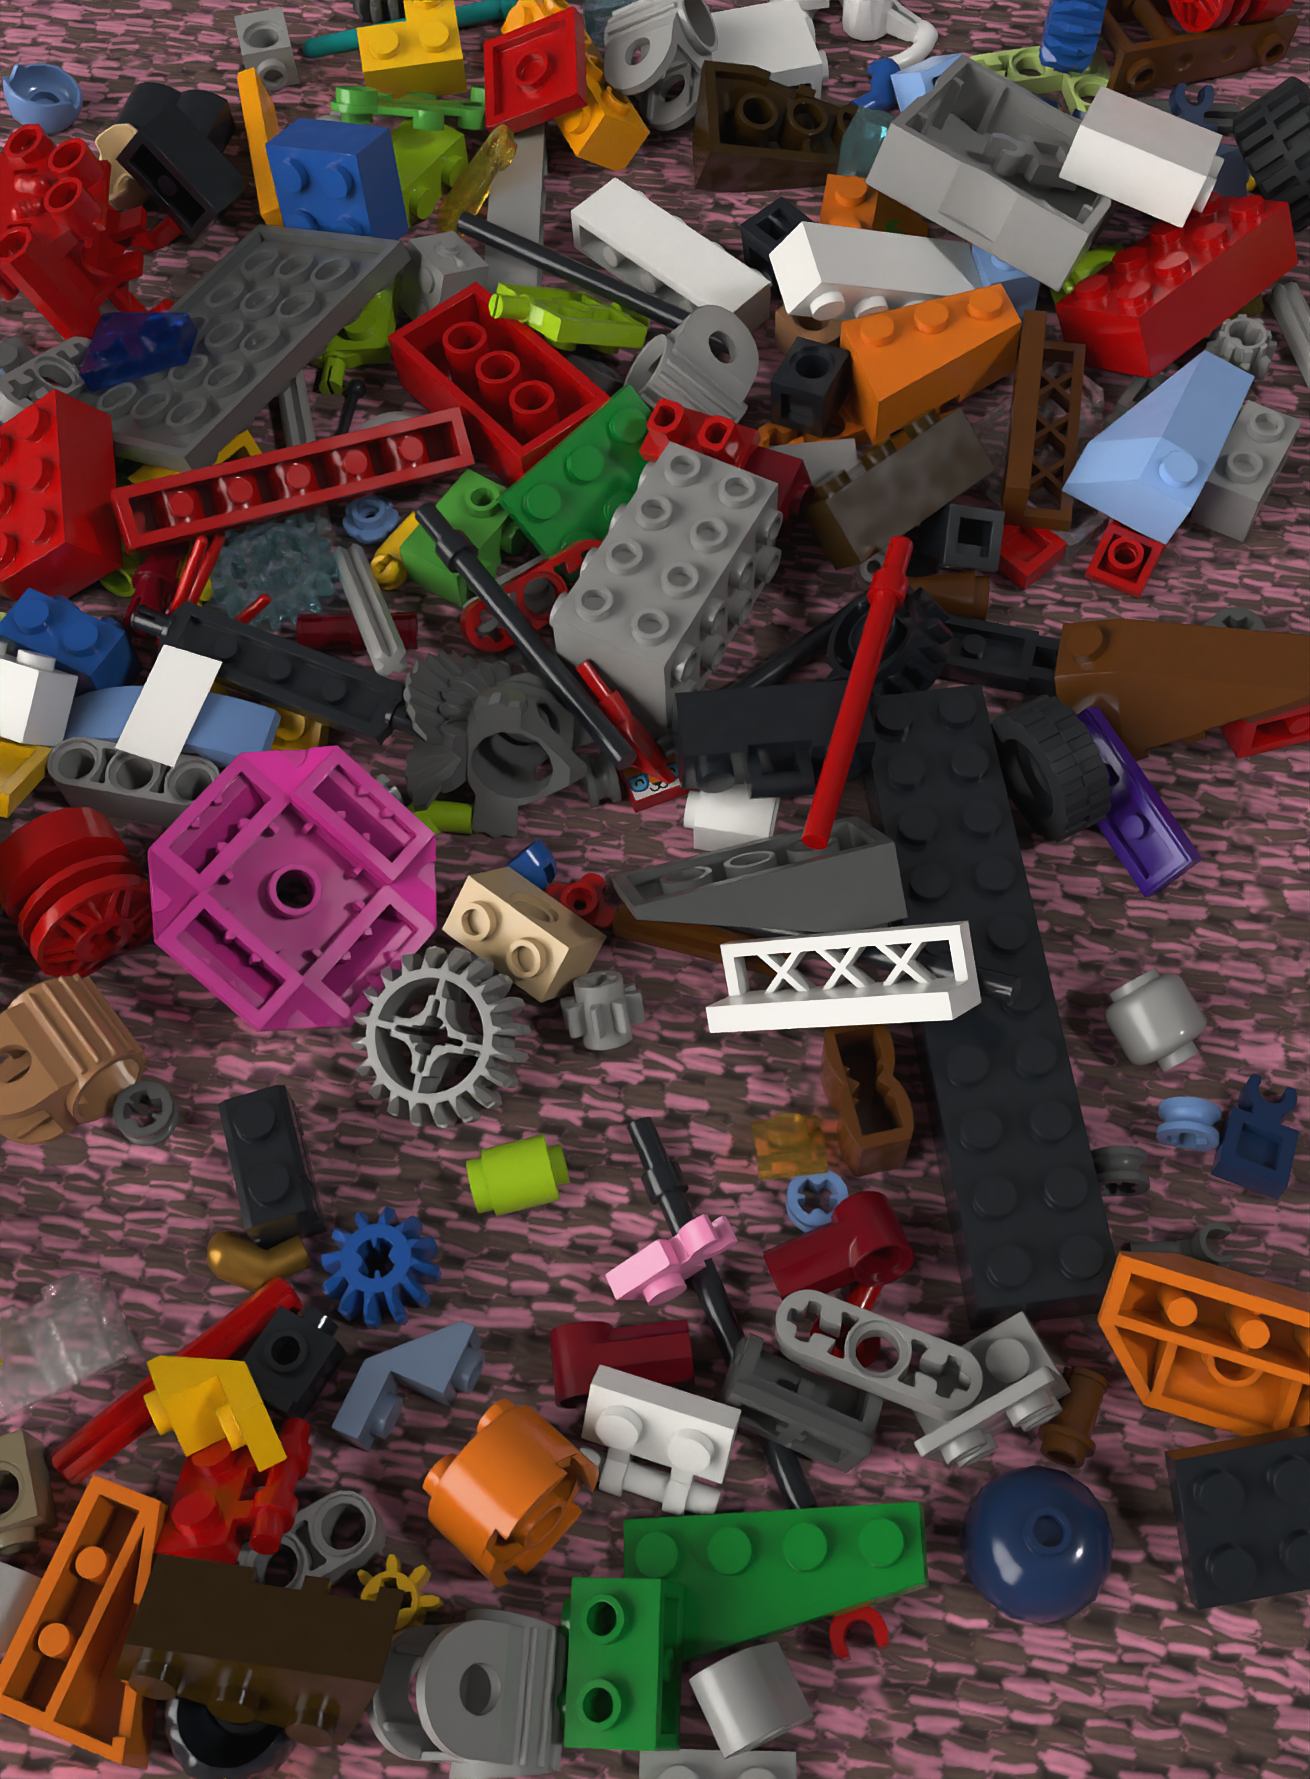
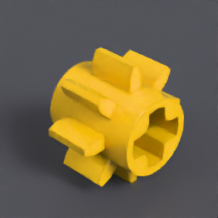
(412, 1585)

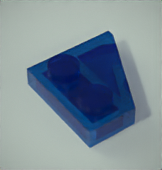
(136, 346)

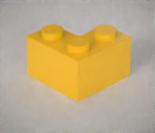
(415, 53)

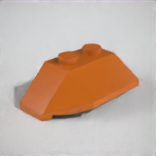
(1210, 1342)

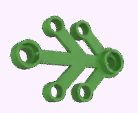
(362, 102)

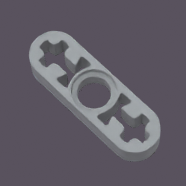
(53, 364)
(866, 1324)

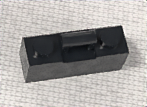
(762, 736)

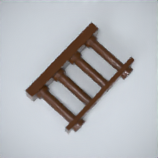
(1190, 56)

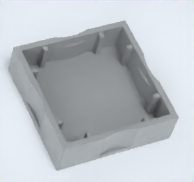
(939, 170)

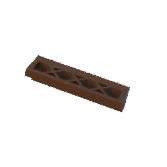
(1031, 389)

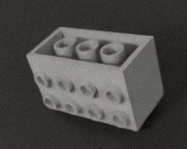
(670, 581)

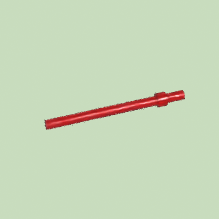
(886, 596)

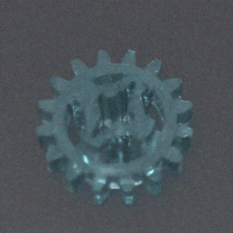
(272, 563)

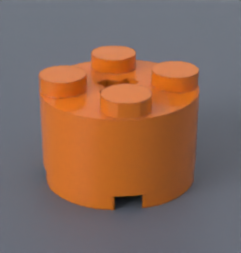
(508, 1491)

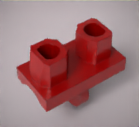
(700, 432)

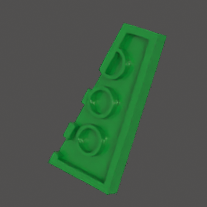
(778, 1568)

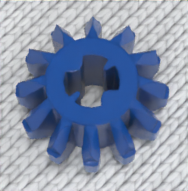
(1071, 34)
(371, 1295)

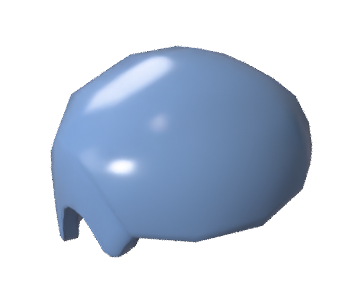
(43, 96)

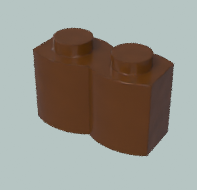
(871, 1103)

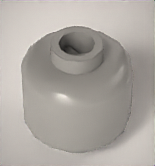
(1155, 1019)

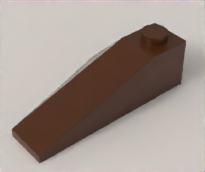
(1178, 678)

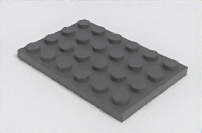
(258, 326)

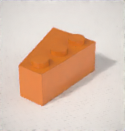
(928, 355)

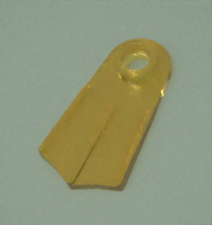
(475, 181)

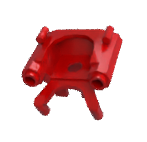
(63, 235)

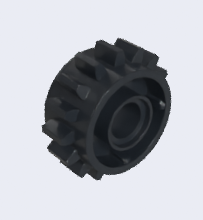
(913, 650)

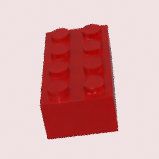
(1178, 284)
(504, 377)

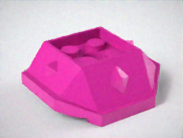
(306, 820)

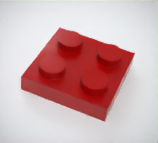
(536, 72)

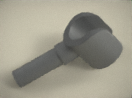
(1193, 1247)

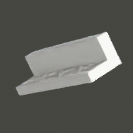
(846, 1004)

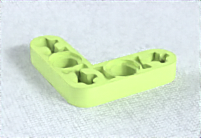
(1072, 85)

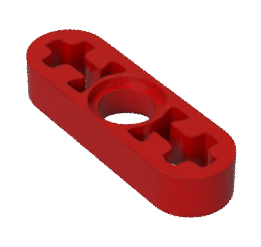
(569, 560)

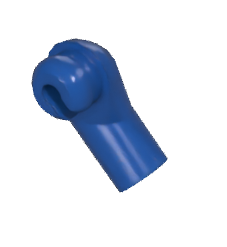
(882, 91)

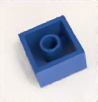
(338, 178)

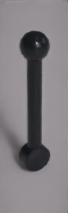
(354, 390)

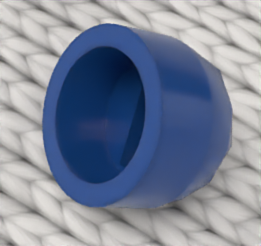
(535, 864)

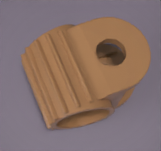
(64, 1057)

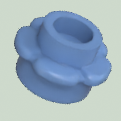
(372, 529)

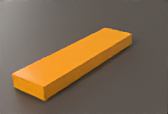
(260, 128)

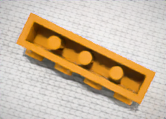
(607, 128)

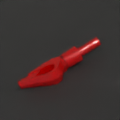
(649, 756)

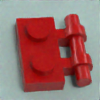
(220, 1499)

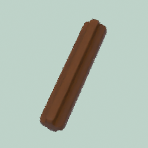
(686, 938)

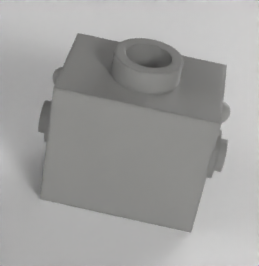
(438, 270)

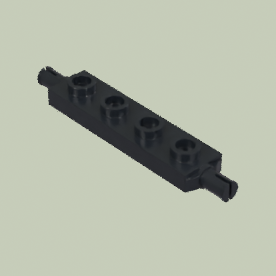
(285, 672)

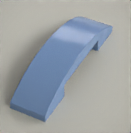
(219, 733)

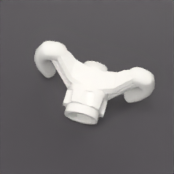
(874, 18)

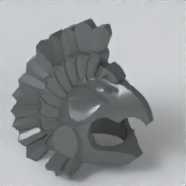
(490, 729)

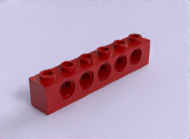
(290, 480)

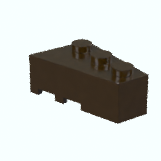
(896, 486)
(259, 1648)

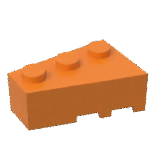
(77, 1626)

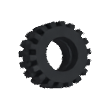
(1276, 146)

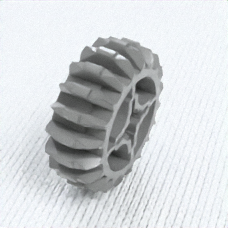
(433, 1063)

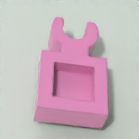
(662, 1267)

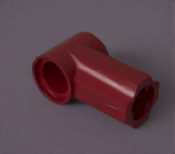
(858, 1244)
(649, 1351)

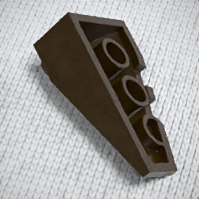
(762, 133)

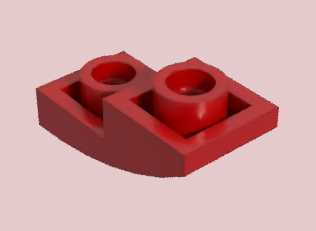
(1125, 559)

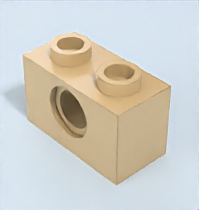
(523, 932)

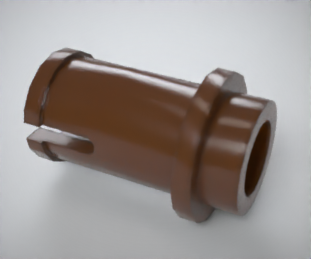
(1069, 1433)

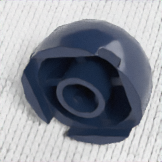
(1037, 1544)

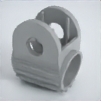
(673, 46)
(688, 373)
(480, 1695)

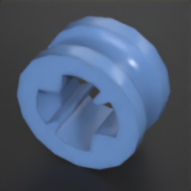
(1189, 1123)
(816, 1183)

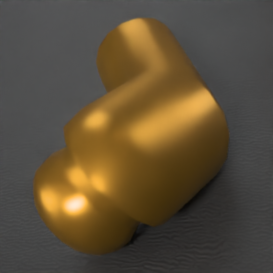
(253, 1266)

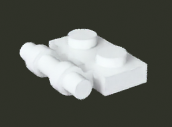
(663, 1427)

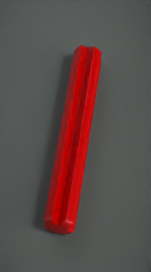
(129, 1415)

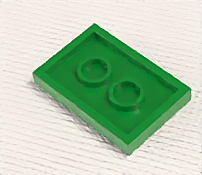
(582, 479)

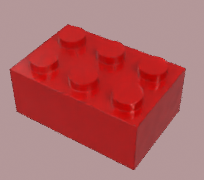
(56, 498)

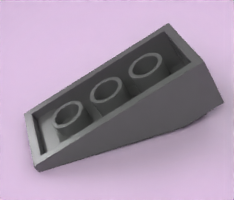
(777, 884)

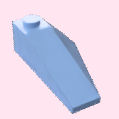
(1162, 449)

